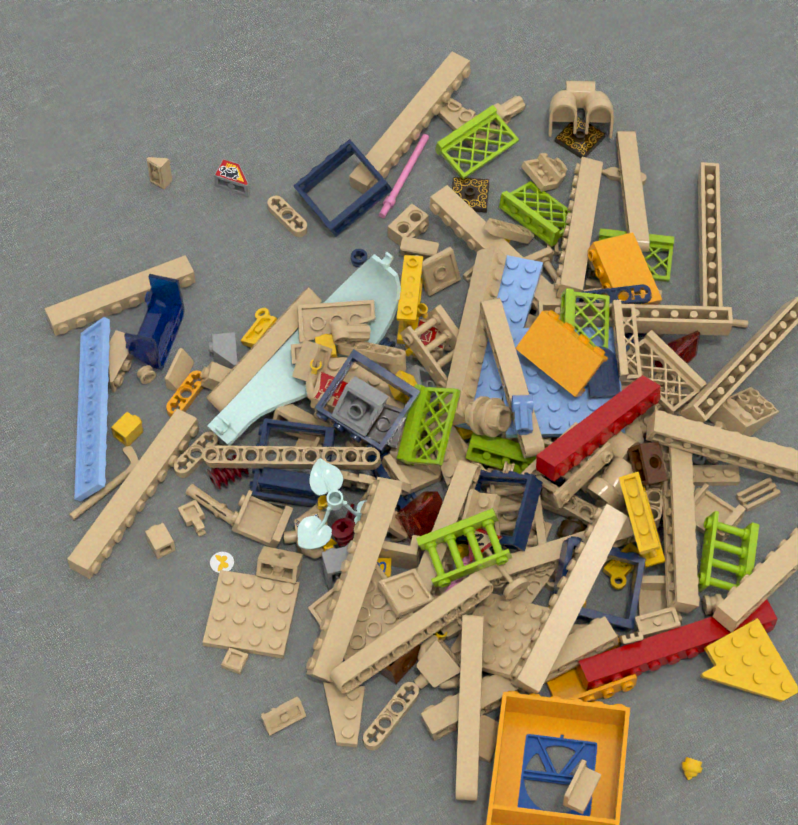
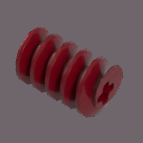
(221, 475)
(343, 531)

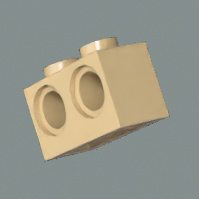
(405, 225)

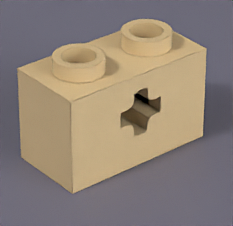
(279, 564)

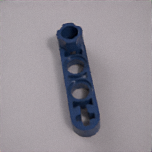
(614, 293)

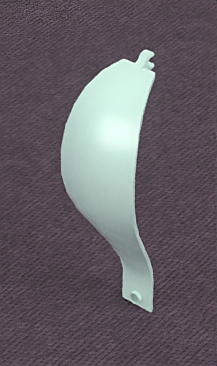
(274, 382)

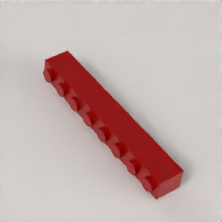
(598, 428)

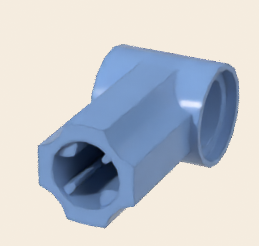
(522, 408)

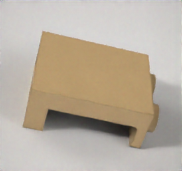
(418, 475)
(707, 503)
(260, 520)
(402, 555)
(653, 595)

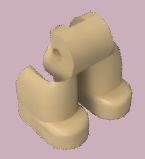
(581, 95)
(608, 485)

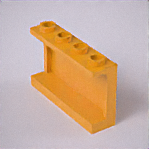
(620, 264)
(561, 352)
(570, 686)

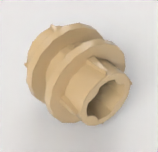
(488, 416)

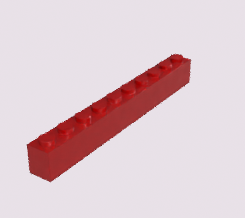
(662, 649)

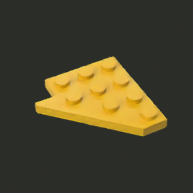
(750, 663)

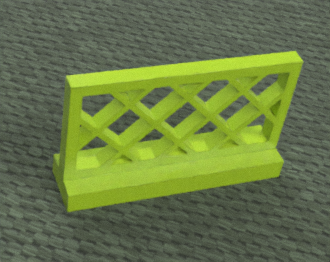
(466, 131)
(534, 219)
(656, 243)
(568, 308)
(416, 424)

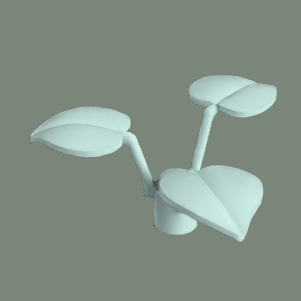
(324, 479)

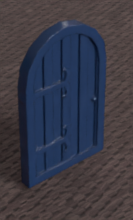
(606, 379)

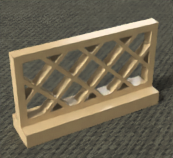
(672, 364)

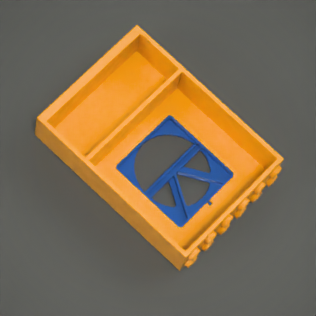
(537, 722)

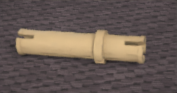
(219, 510)

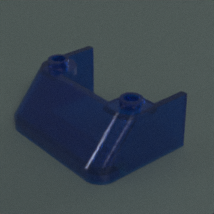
(159, 324)

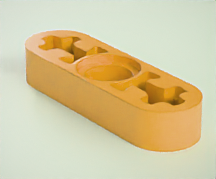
(185, 386)

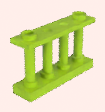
(467, 528)
(745, 553)

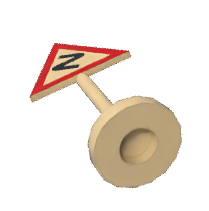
(515, 586)

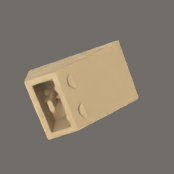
(745, 412)

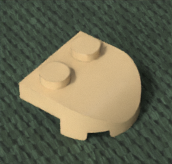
(545, 171)

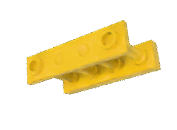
(410, 294)
(642, 519)

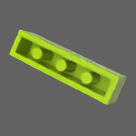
(496, 451)

